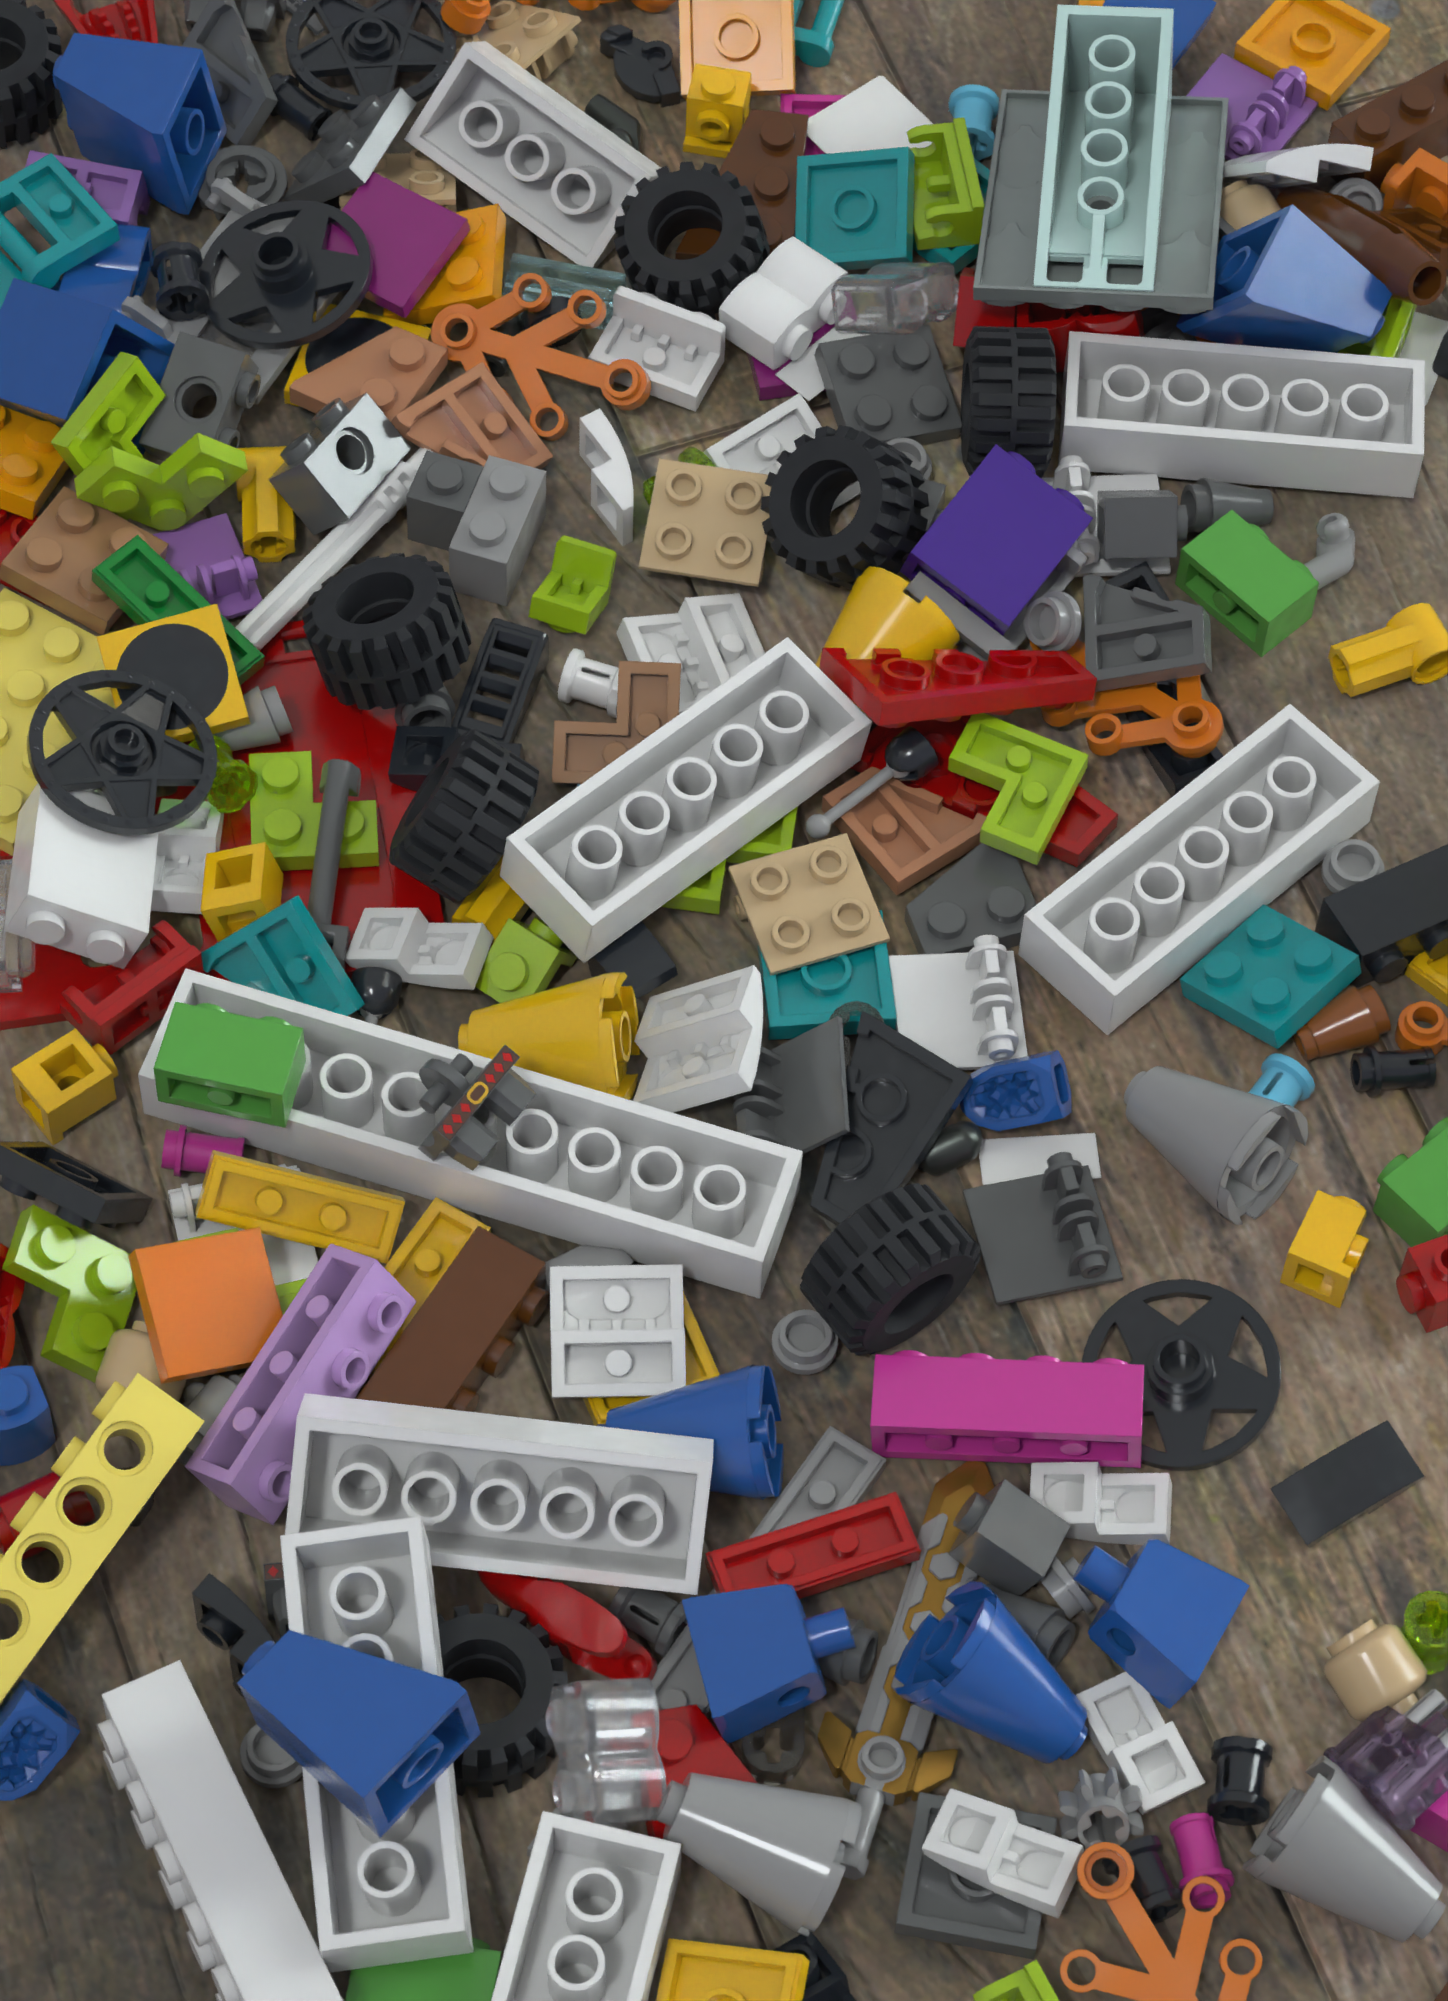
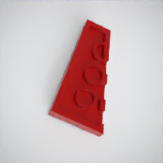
(1077, 833)

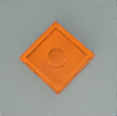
(206, 1302)

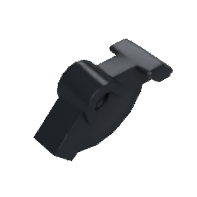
(640, 66)

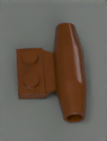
(1396, 245)

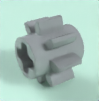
(1104, 1794)

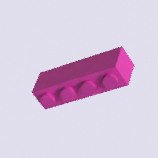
(1007, 1409)

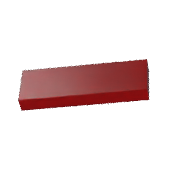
(820, 1550)

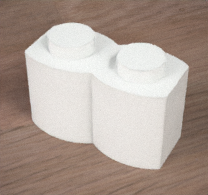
(781, 304)

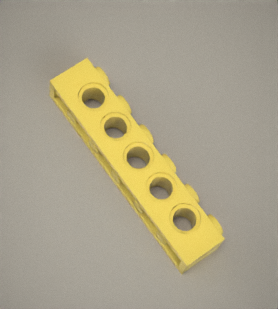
(162, 1433)

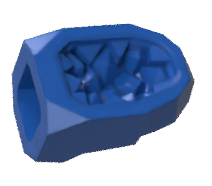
(1019, 1092)
(32, 1738)

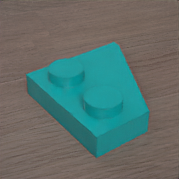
(286, 958)

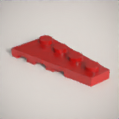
(956, 683)

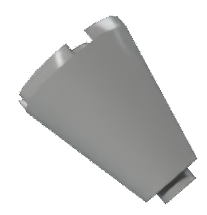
(1218, 1138)
(764, 1842)
(1346, 1858)

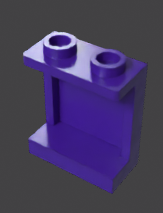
(999, 538)

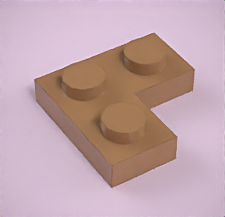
(645, 703)

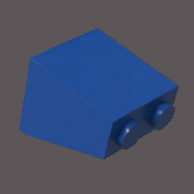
(143, 111)
(1289, 289)
(61, 347)
(358, 1722)

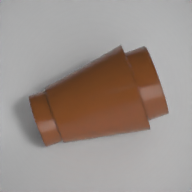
(1345, 1023)

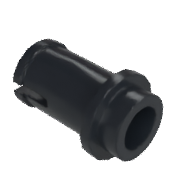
(297, 106)
(1394, 1069)

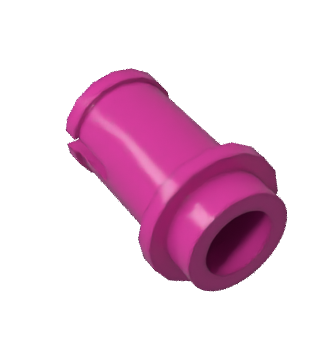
(193, 1150)
(1200, 1856)

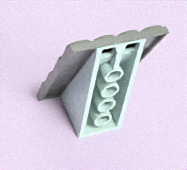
(1106, 177)

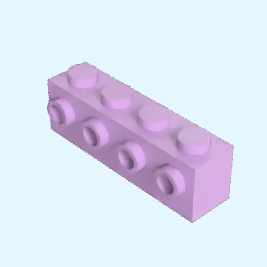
(318, 1347)

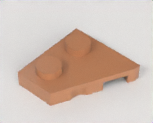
(391, 368)
(471, 421)
(903, 830)

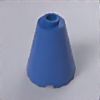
(734, 1411)
(991, 1678)

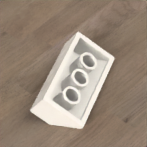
(530, 152)

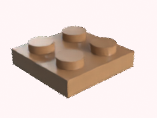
(61, 551)

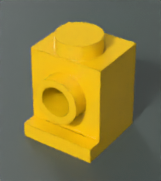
(716, 109)
(239, 887)
(64, 1084)
(1326, 1248)

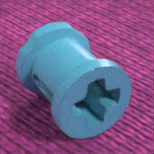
(978, 107)
(1283, 1080)

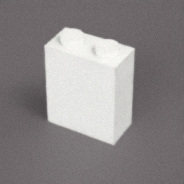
(79, 883)

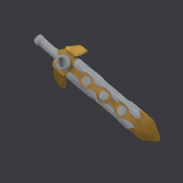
(891, 1732)

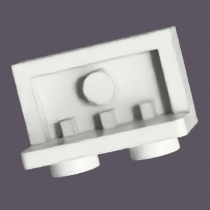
(670, 343)

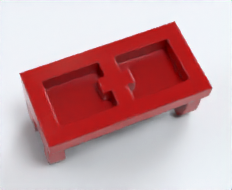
(135, 996)

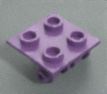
(1260, 109)
(214, 564)

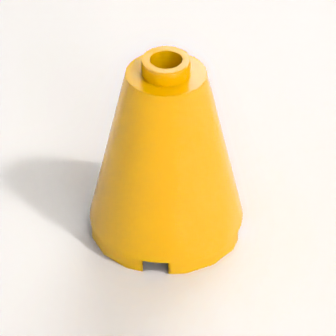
(885, 617)
(565, 1032)

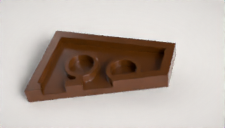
(767, 164)

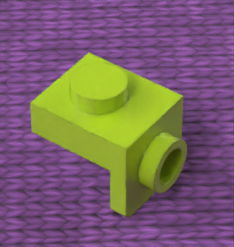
(575, 587)
(522, 960)

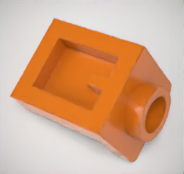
(1419, 183)

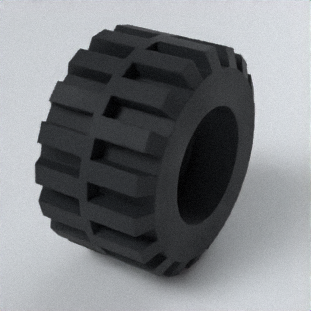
(26, 71)
(681, 203)
(1008, 395)
(810, 484)
(387, 631)
(464, 815)
(890, 1269)
(522, 1659)

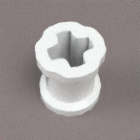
(589, 682)

